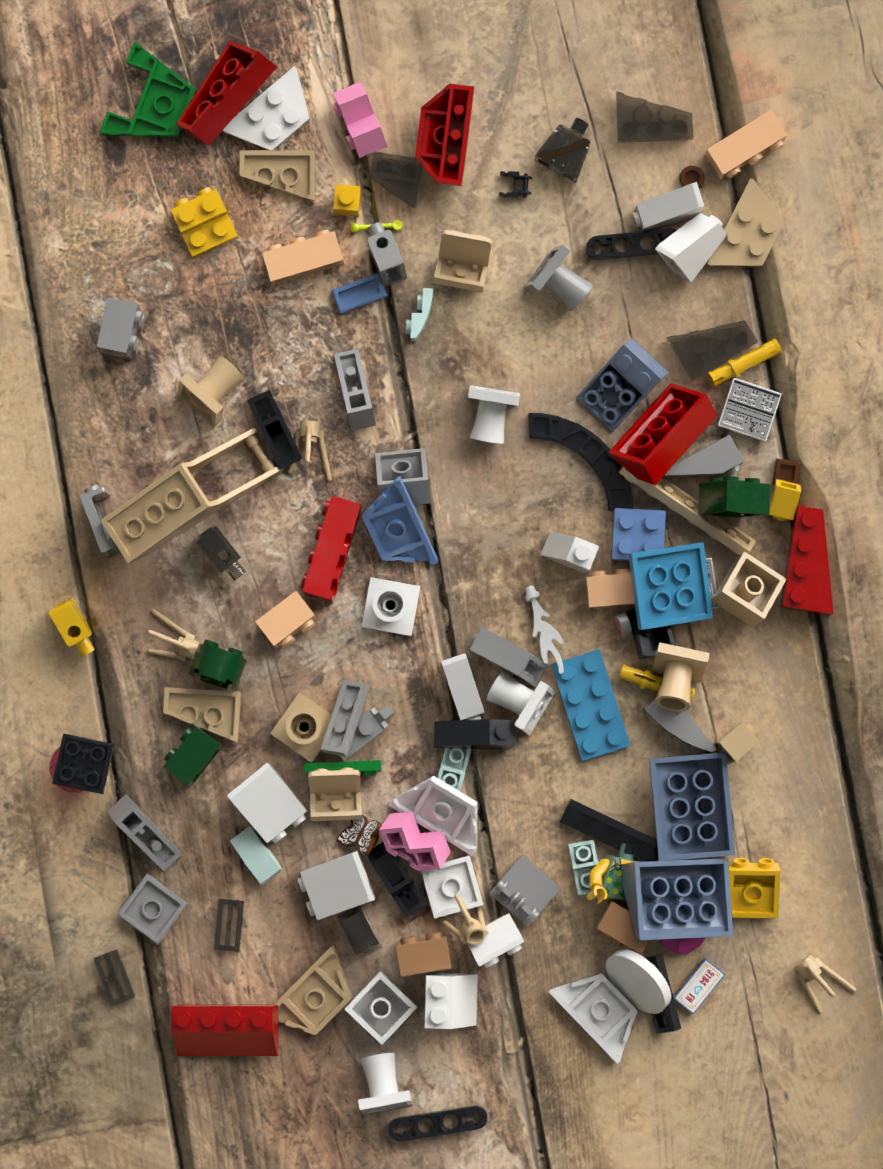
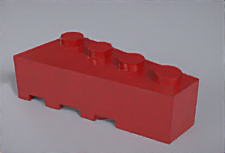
(225, 91)
(331, 549)
(807, 565)

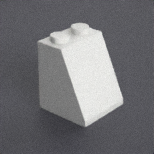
(268, 803)
(336, 885)
(450, 1000)

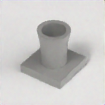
(559, 279)

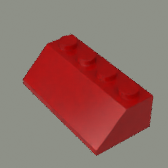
(663, 433)
(225, 1029)

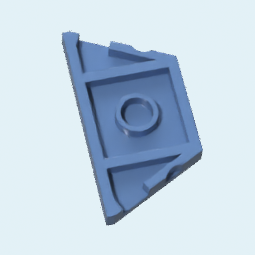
(397, 527)

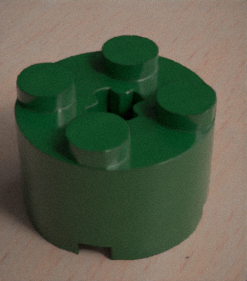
(218, 665)

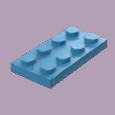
(591, 705)

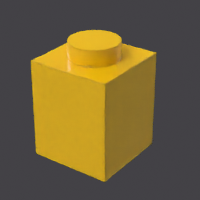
(347, 200)
(784, 500)

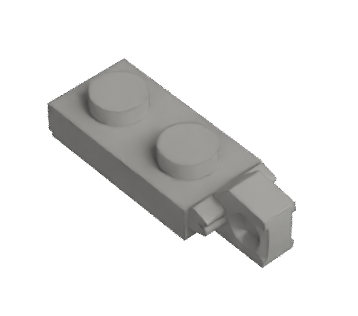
(368, 727)

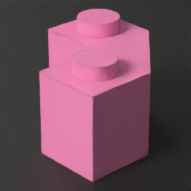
(358, 116)
(403, 838)

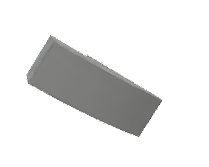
(680, 726)

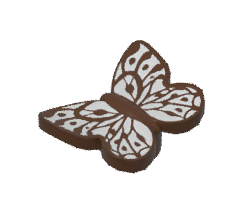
(361, 834)

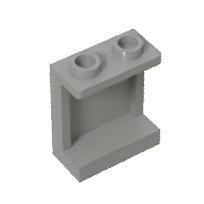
(89, 500)

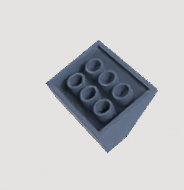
(692, 806)
(678, 898)

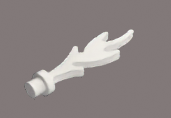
(548, 632)

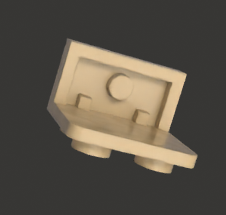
(462, 260)
(335, 794)

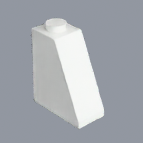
(669, 208)
(692, 245)
(570, 551)
(463, 687)

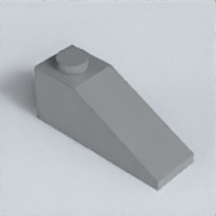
(355, 389)
(711, 461)
(144, 832)

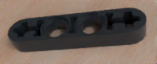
(634, 241)
(438, 1125)

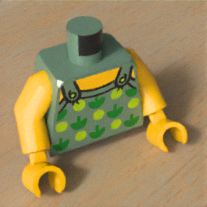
(607, 877)

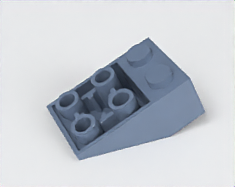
(622, 384)

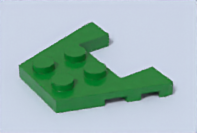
(160, 104)

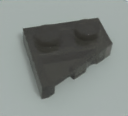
(397, 175)

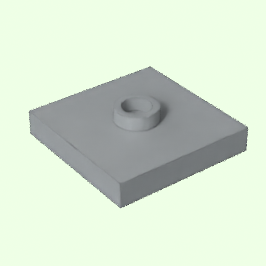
(152, 909)

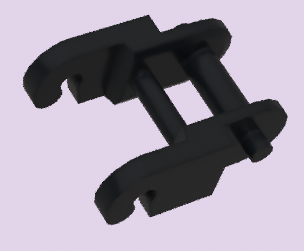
(514, 194)

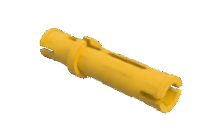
(752, 358)
(644, 679)

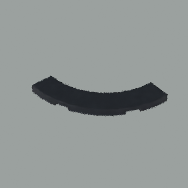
(590, 448)

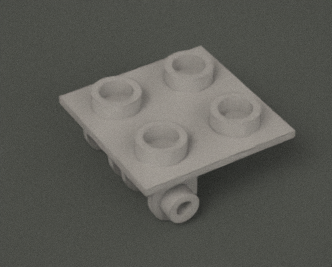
(525, 890)

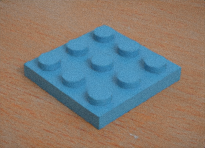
(670, 585)

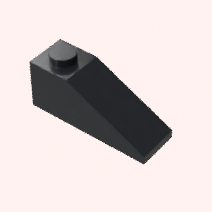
(475, 734)

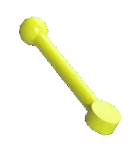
(397, 225)

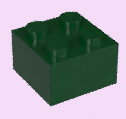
(734, 497)
(192, 755)

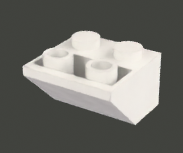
(501, 938)

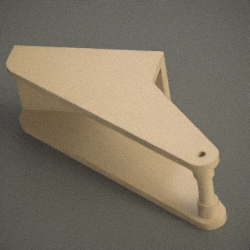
(177, 502)

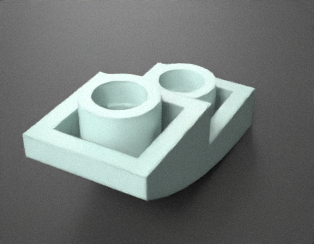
(418, 320)
(454, 766)
(256, 855)
(583, 860)

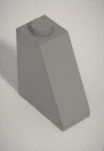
(508, 657)

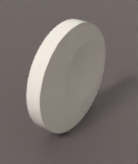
(638, 981)

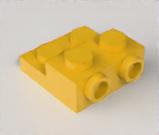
(203, 222)
(754, 888)

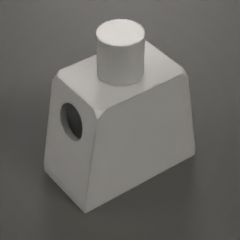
(386, 255)

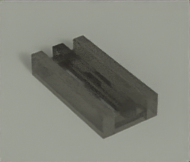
(231, 903)
(107, 956)

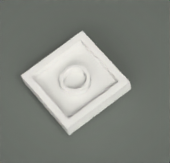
(453, 878)

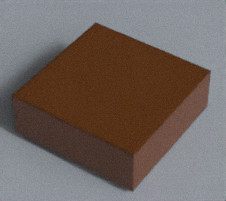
(786, 471)

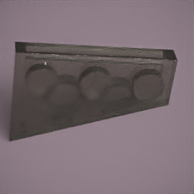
(650, 122)
(711, 347)

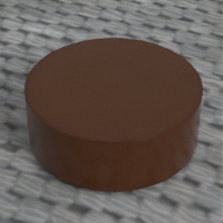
(691, 175)

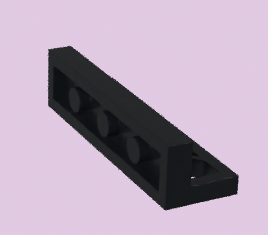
(608, 830)

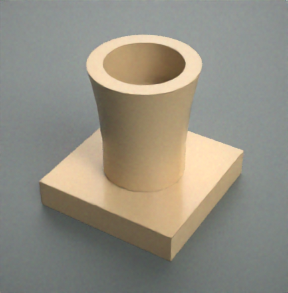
(210, 389)
(678, 669)
(288, 728)

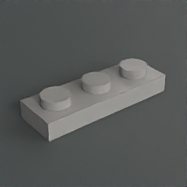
(345, 718)

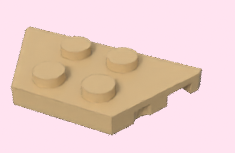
(749, 231)
(316, 995)

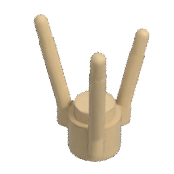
(309, 433)
(185, 646)
(472, 930)
(810, 969)

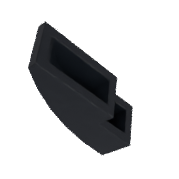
(274, 429)
(398, 882)

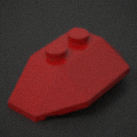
(445, 134)

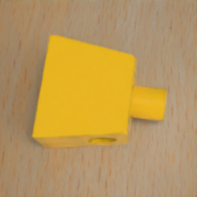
(67, 615)

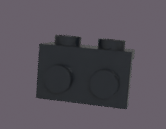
(647, 640)

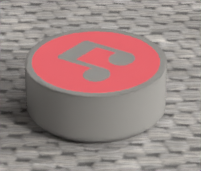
(623, 625)

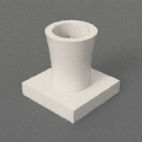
(491, 413)
(398, 620)
(521, 700)
(382, 1085)

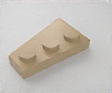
(281, 169)
(207, 709)

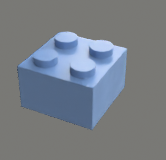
(636, 532)

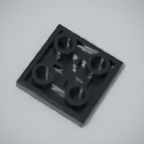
(83, 763)

